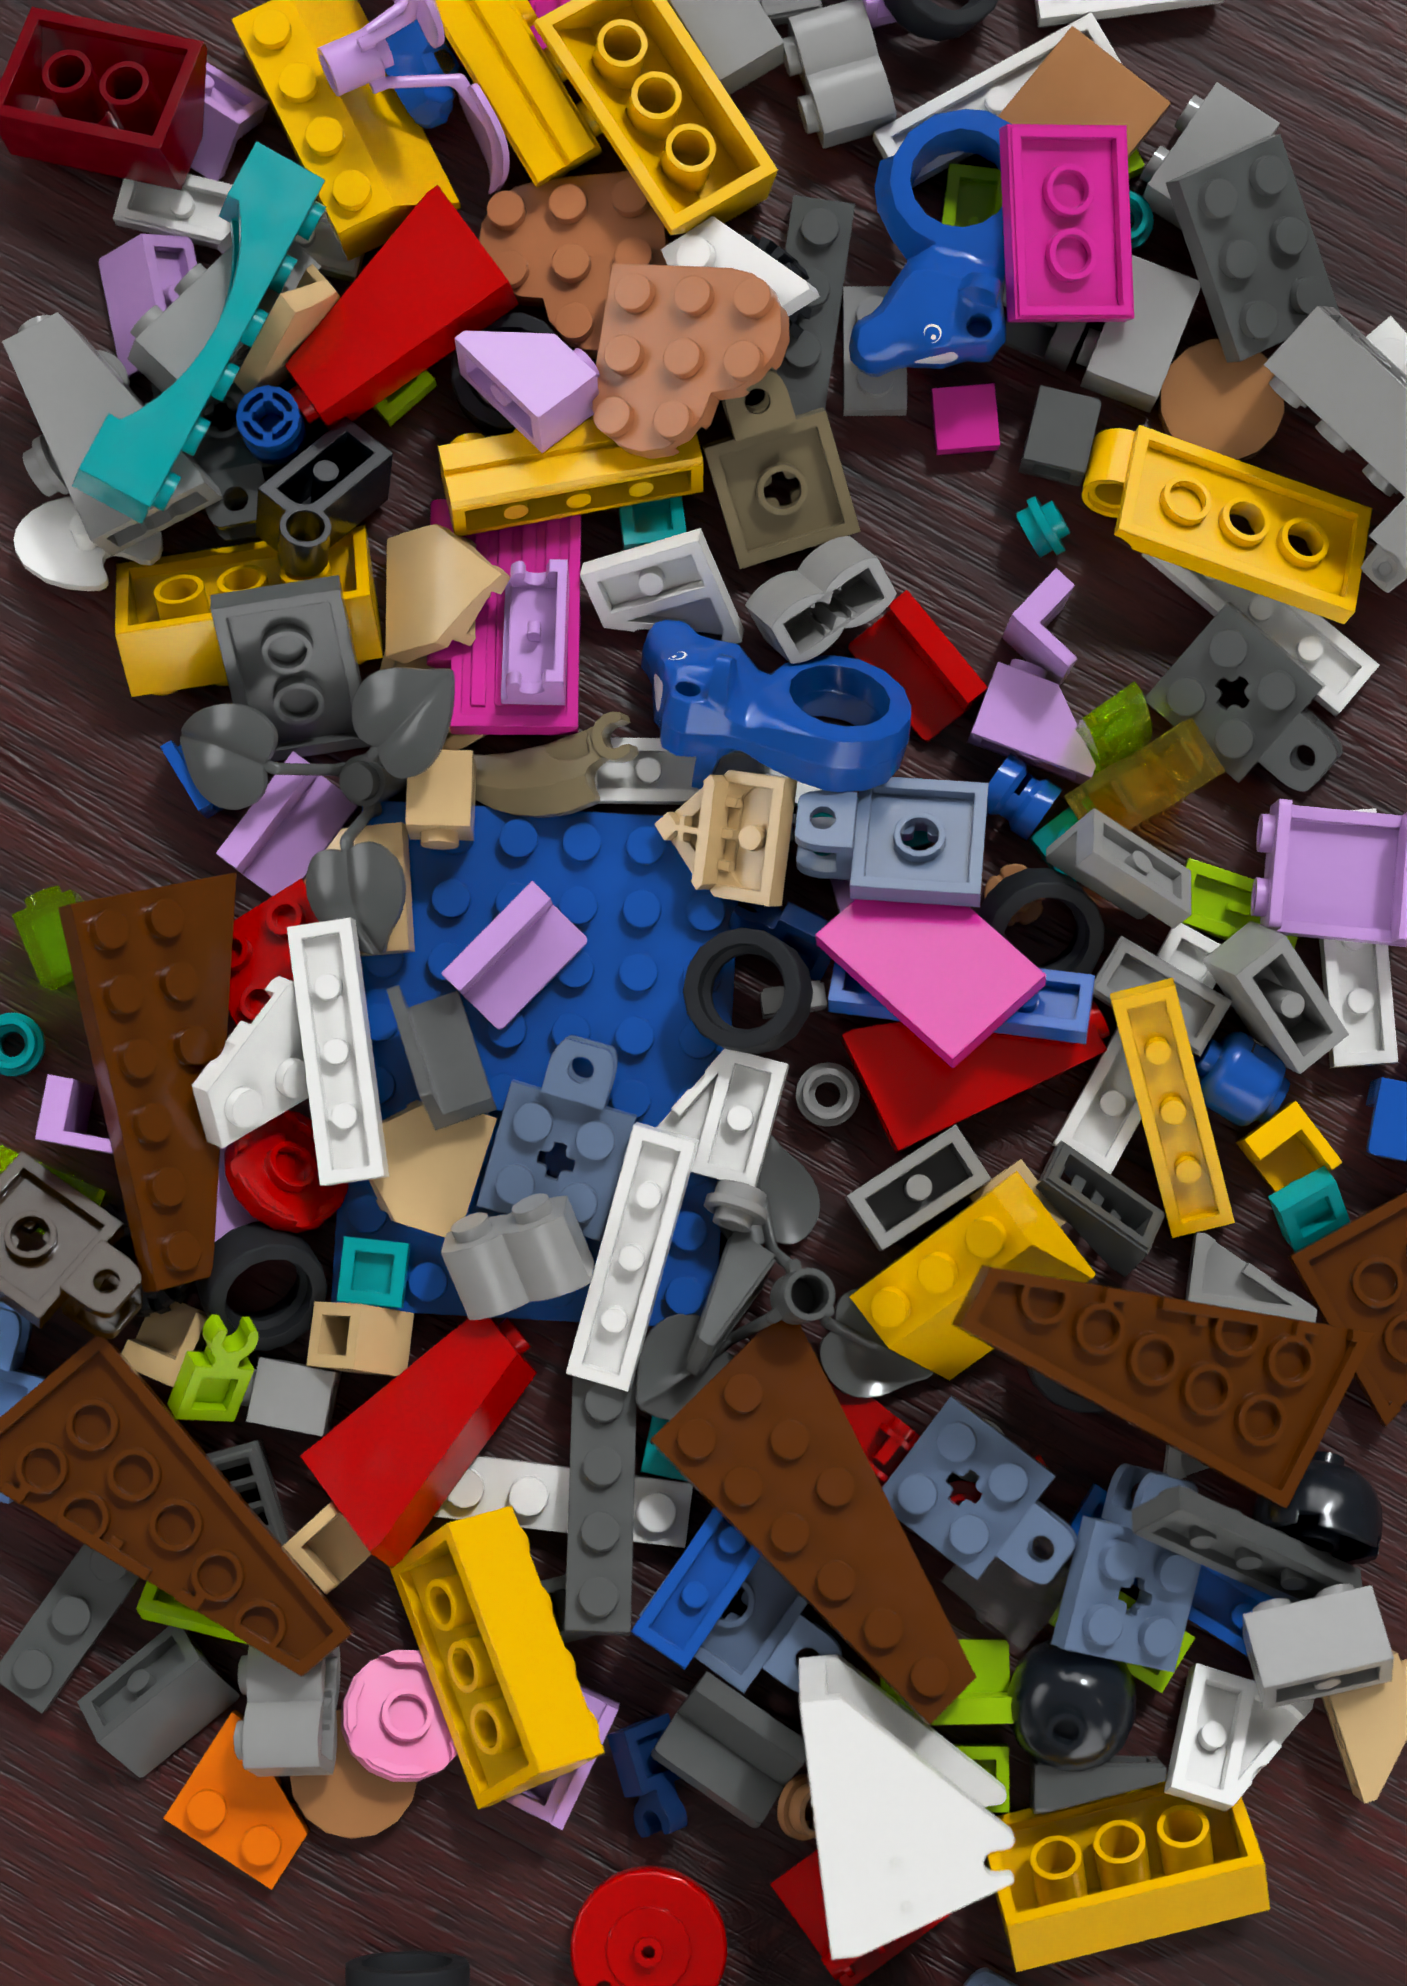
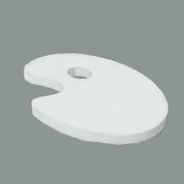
(59, 551)

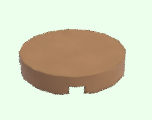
(1220, 402)
(352, 1799)

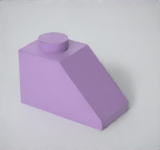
(530, 381)
(1032, 721)

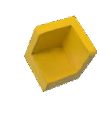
(1287, 1147)

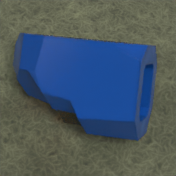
(415, 56)

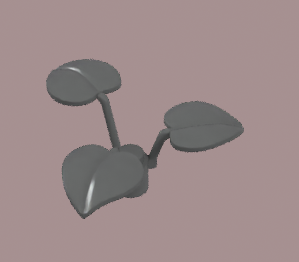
(404, 720)
(849, 1353)

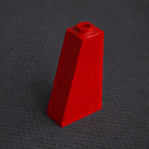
(399, 314)
(923, 1095)
(420, 1434)

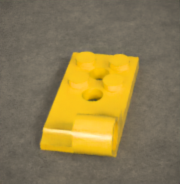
(1177, 508)

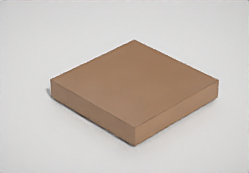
(1086, 87)

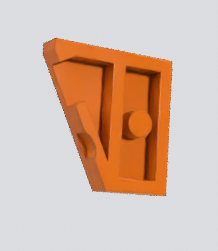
(238, 1813)

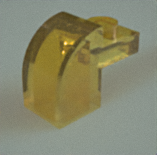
(1150, 779)

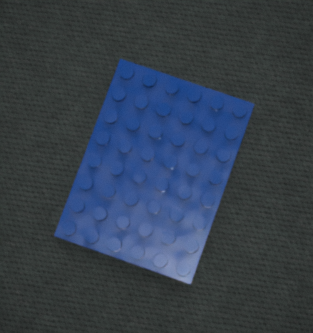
(621, 989)

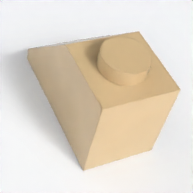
(1370, 1730)

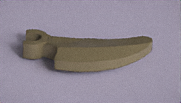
(551, 776)

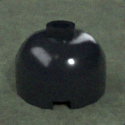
(1329, 1511)
(1071, 1707)

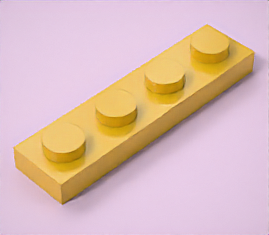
(1172, 1107)

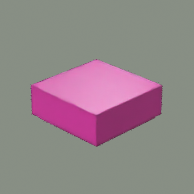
(965, 419)

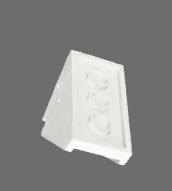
(892, 1811)

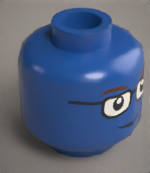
(1241, 1079)

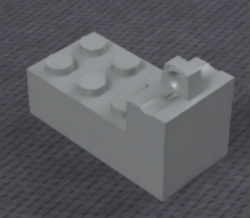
(1361, 409)

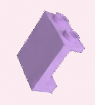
(1332, 874)

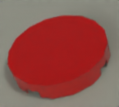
(278, 1175)

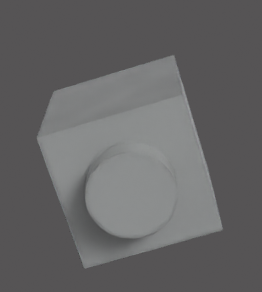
(292, 1396)

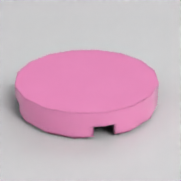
(396, 1719)

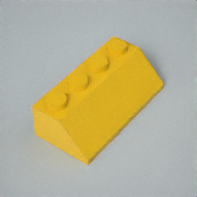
(660, 108)
(358, 142)
(167, 618)
(496, 1656)
(1124, 1873)

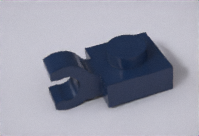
(792, 926)
(645, 1777)

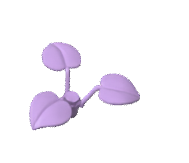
(366, 54)

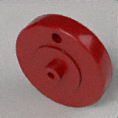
(648, 1932)

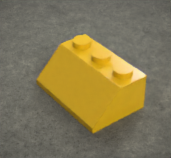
(924, 1288)

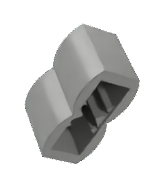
(840, 73)
(831, 591)
(517, 1256)
(287, 1717)

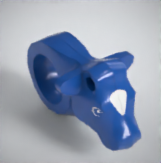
(953, 284)
(718, 702)

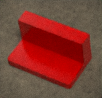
(923, 663)

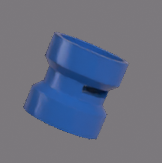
(273, 439)
(1020, 796)

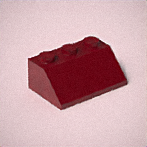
(104, 98)

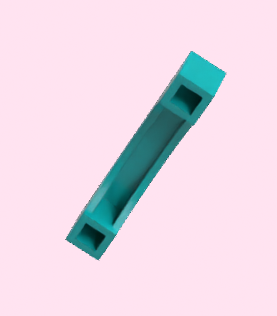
(134, 455)

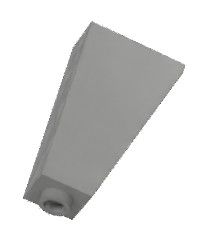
(71, 397)

